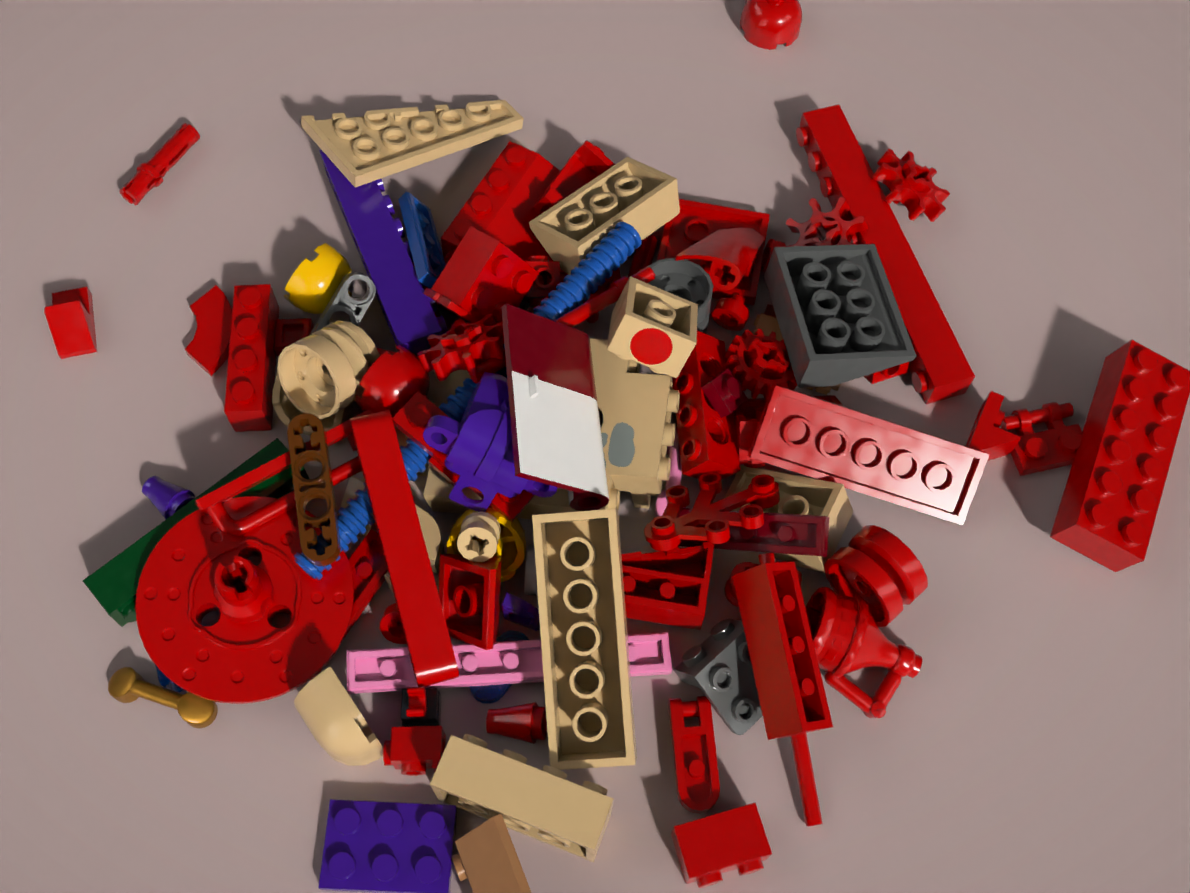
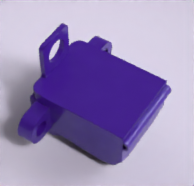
(482, 446)

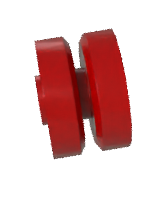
(879, 571)

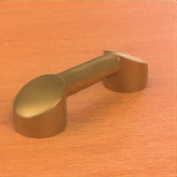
(128, 686)

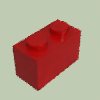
(721, 845)

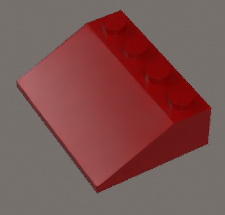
(504, 203)

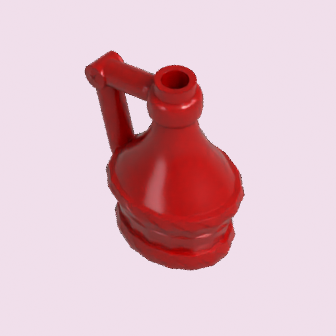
(851, 640)

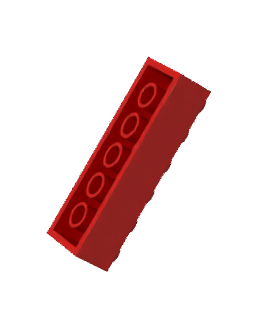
(1123, 457)

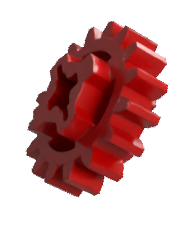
(760, 362)

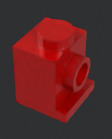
(414, 749)

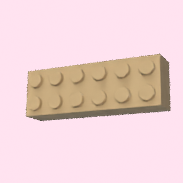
(584, 639)

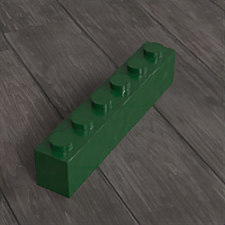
(118, 579)

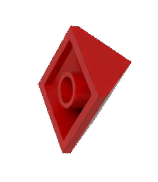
(471, 598)

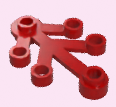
(667, 530)

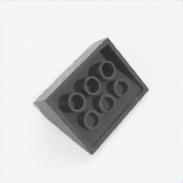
(836, 313)

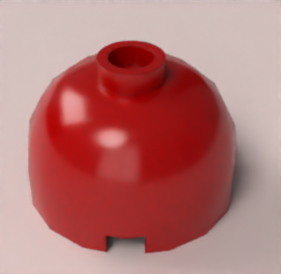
(771, 22)
(393, 382)

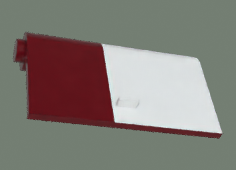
(554, 407)

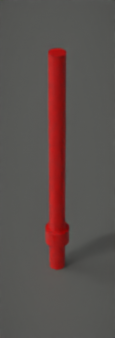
(575, 316)

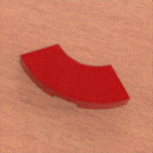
(213, 330)

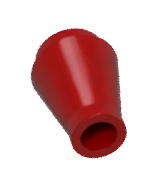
(518, 722)

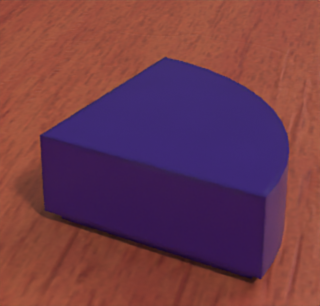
(520, 612)

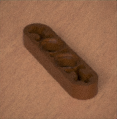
(313, 488)

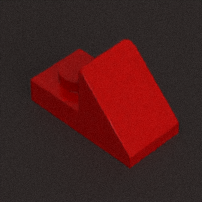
(72, 322)
(986, 432)

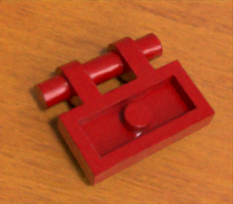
(1046, 448)

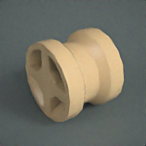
(482, 526)

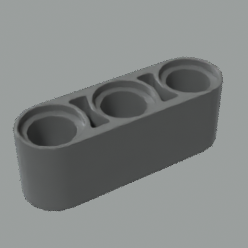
(343, 302)

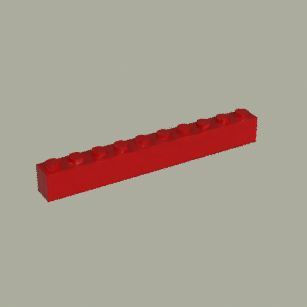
(843, 171)

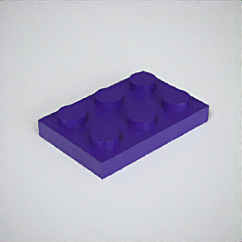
(388, 847)

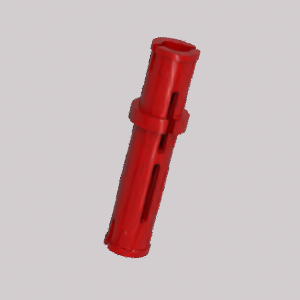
(152, 172)

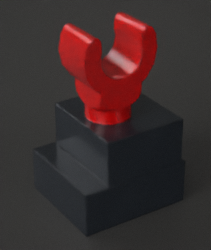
(421, 707)

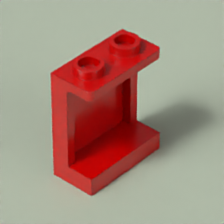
(581, 168)

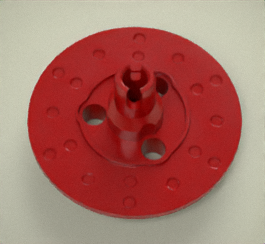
(241, 654)

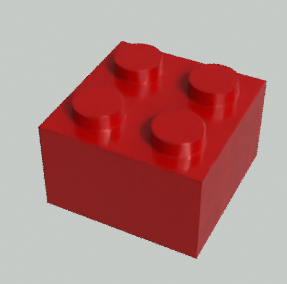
(484, 276)

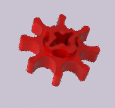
(910, 185)
(827, 225)
(463, 347)

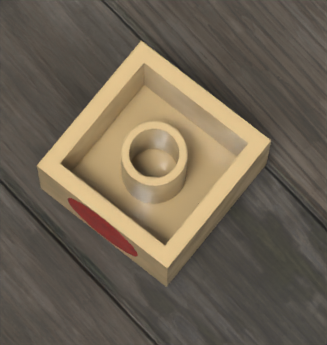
(653, 328)

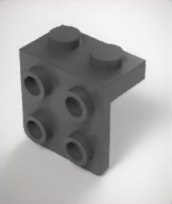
(724, 675)

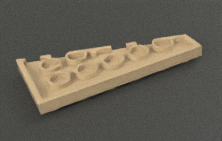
(404, 137)

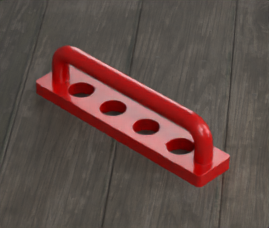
(213, 501)

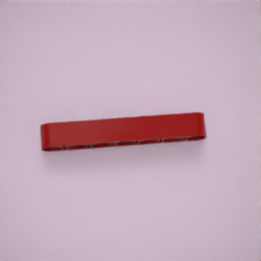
(404, 549)

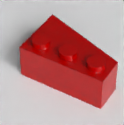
(668, 585)

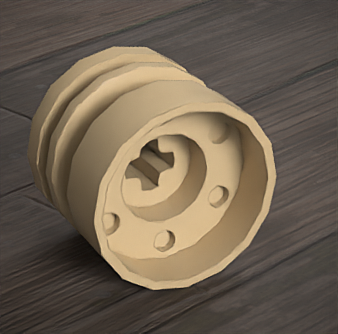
(326, 368)

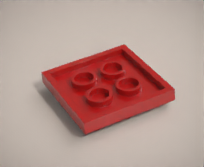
(702, 219)

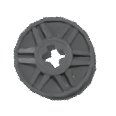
(688, 282)

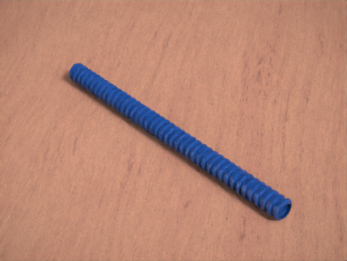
(567, 296)

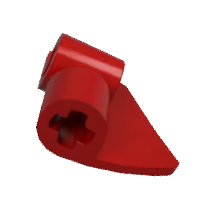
(728, 250)

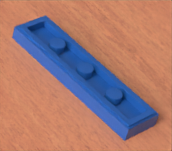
(422, 239)

